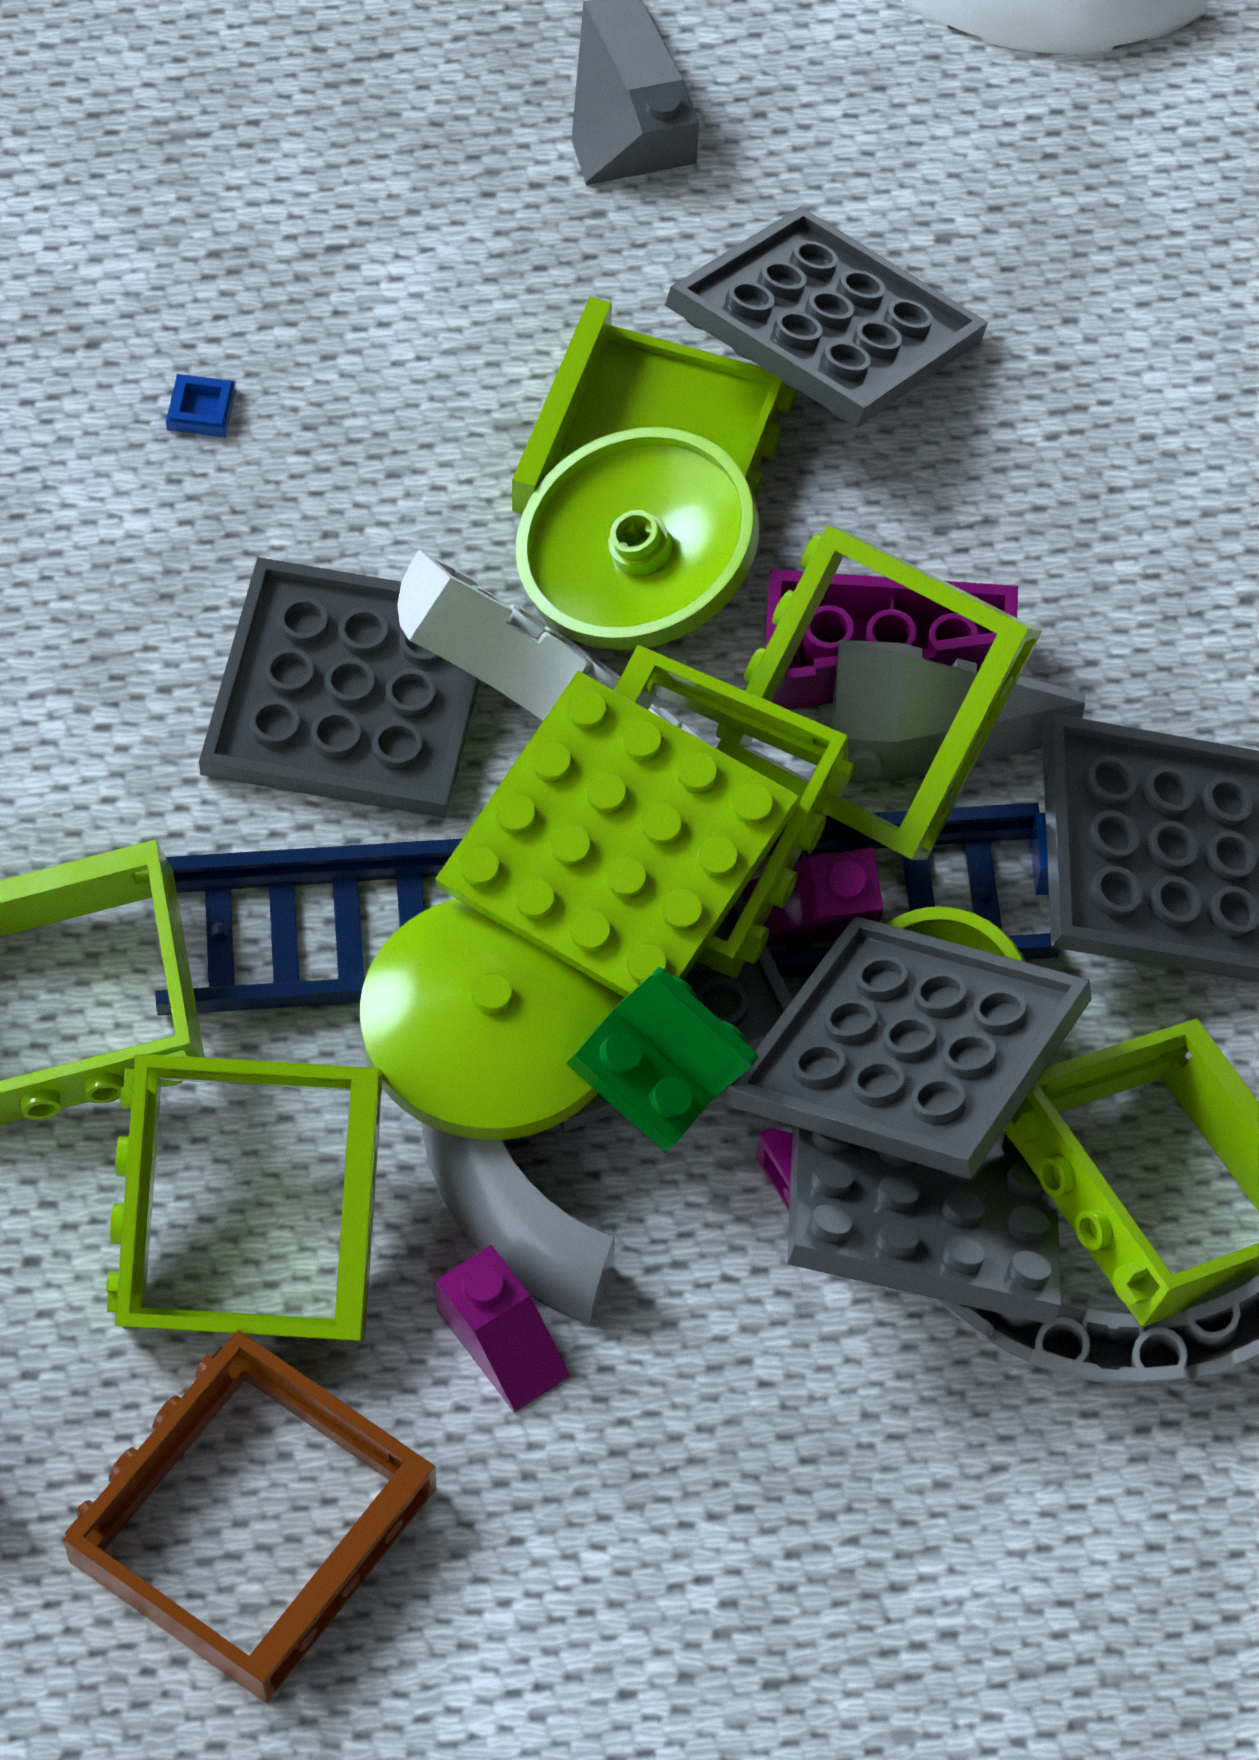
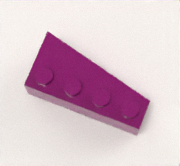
(877, 612)

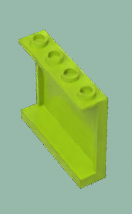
(635, 380)

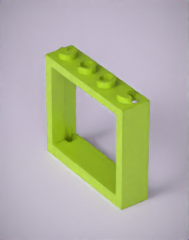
(655, 675)
(970, 727)
(79, 890)
(1216, 1104)
(137, 1160)

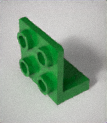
(662, 1057)

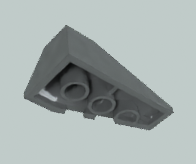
(628, 97)

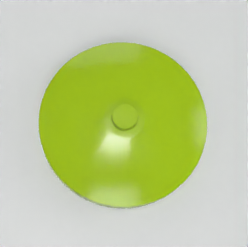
(637, 538)
(478, 1026)

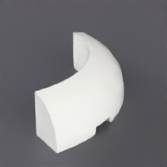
(1062, 24)
(496, 641)

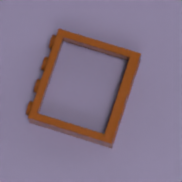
(175, 1430)

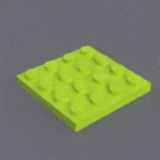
(617, 839)

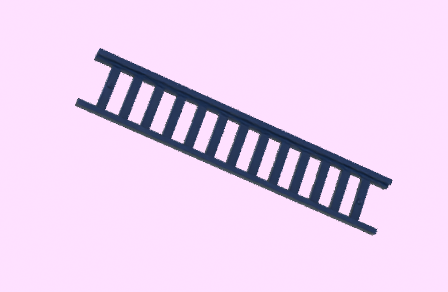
(417, 859)

